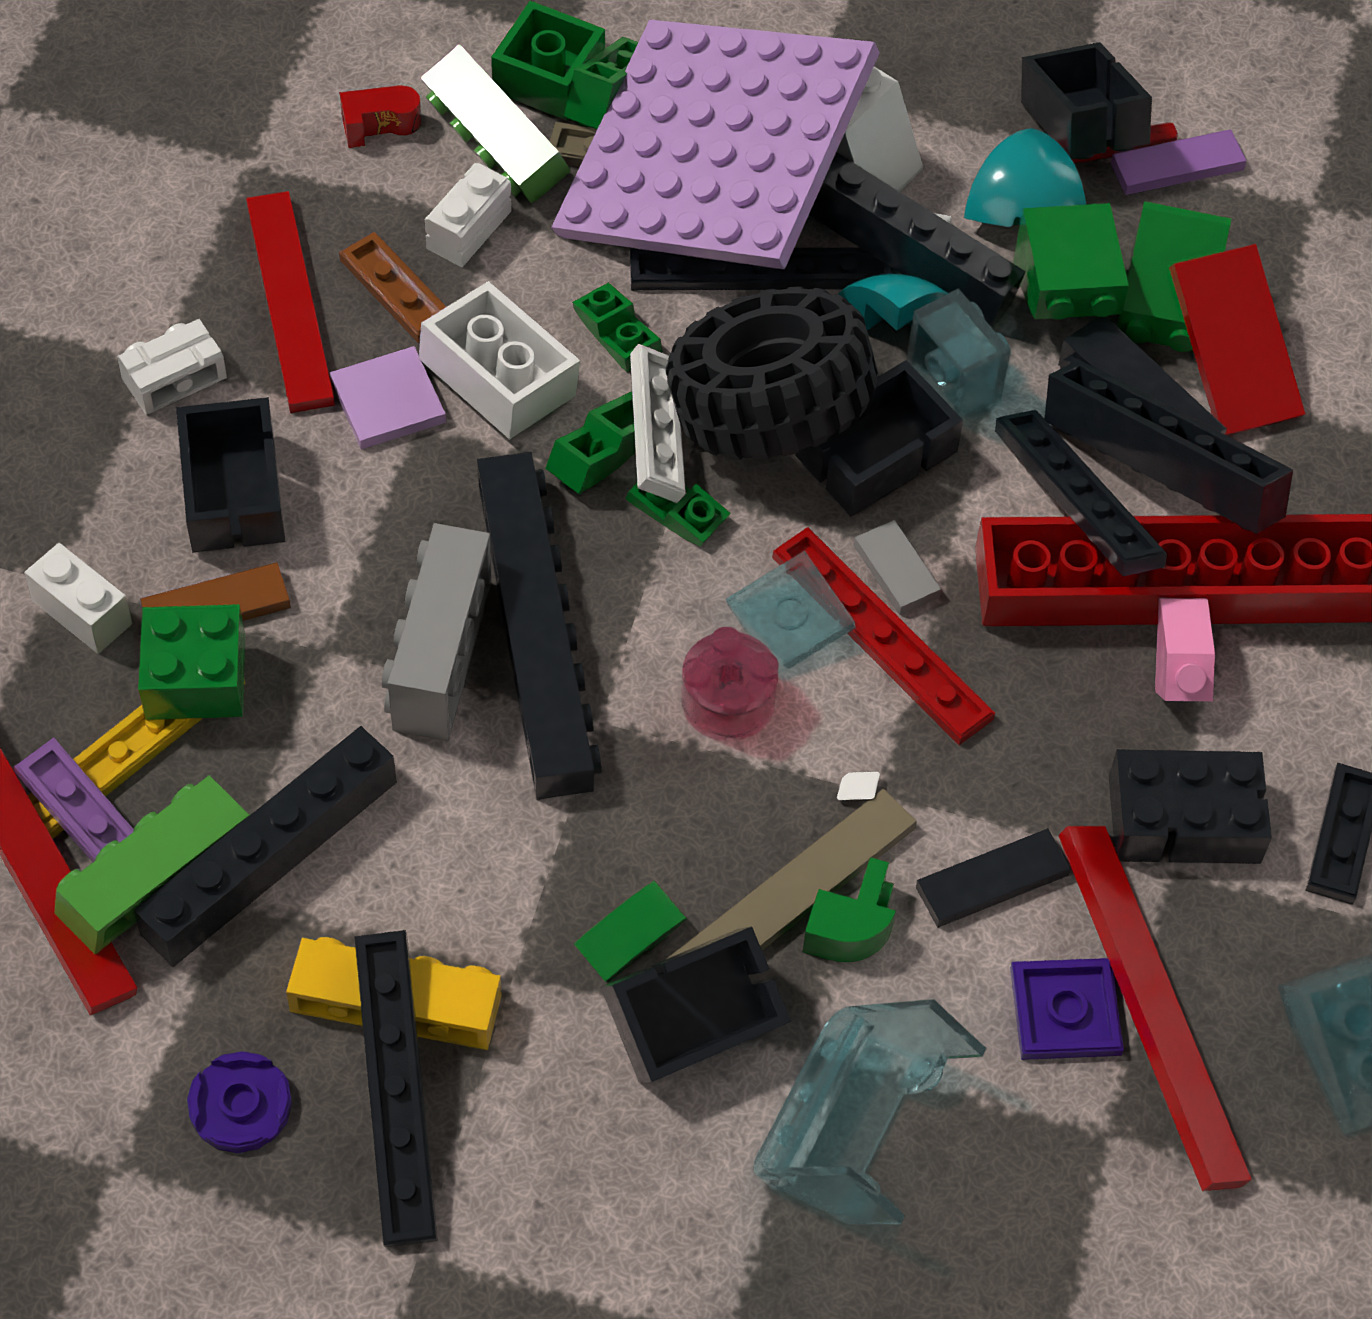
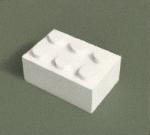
(499, 359)

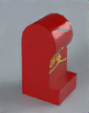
(379, 112)

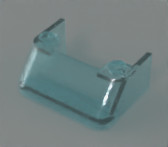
(848, 1099)

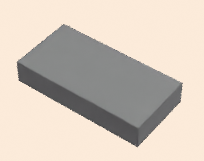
(897, 567)

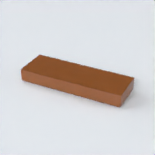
(391, 283)
(256, 590)

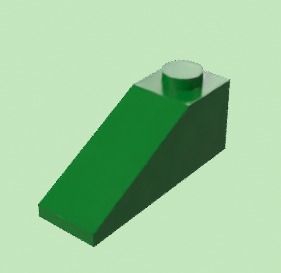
(597, 83)

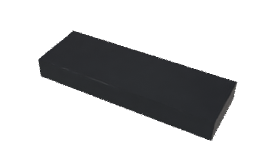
(1343, 836)
(992, 877)

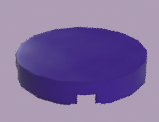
(244, 1119)

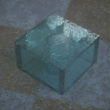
(959, 354)

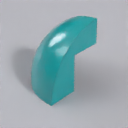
(1023, 173)
(890, 298)

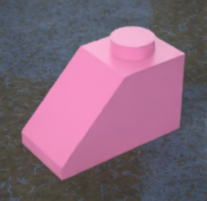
(1184, 650)

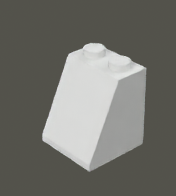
(881, 133)

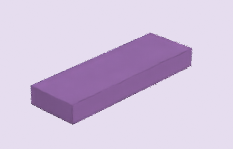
(1178, 162)
(72, 798)

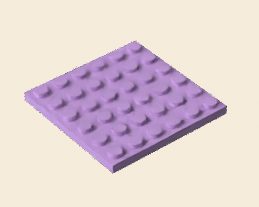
(717, 142)

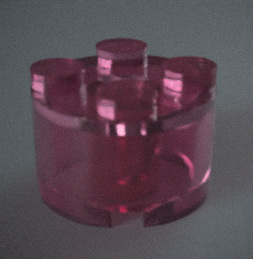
(729, 685)

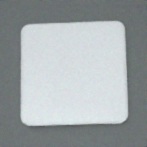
(858, 786)

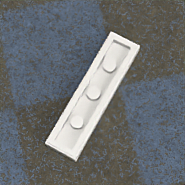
(656, 427)

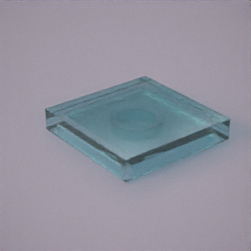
(791, 611)

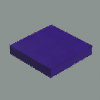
(1066, 1009)

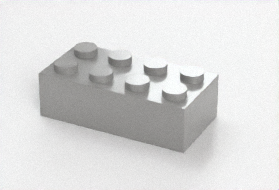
(438, 632)

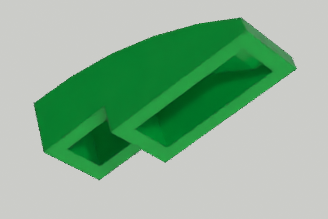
(597, 447)

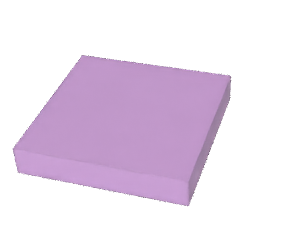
(387, 397)

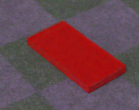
(1237, 339)

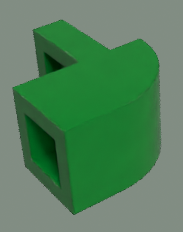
(849, 927)

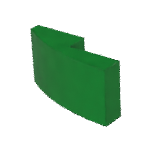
(614, 323)
(692, 517)
(630, 931)

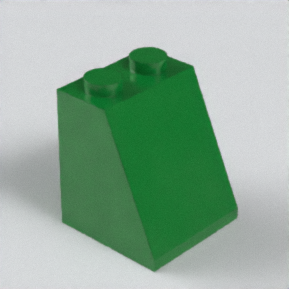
(1162, 239)
(1071, 261)

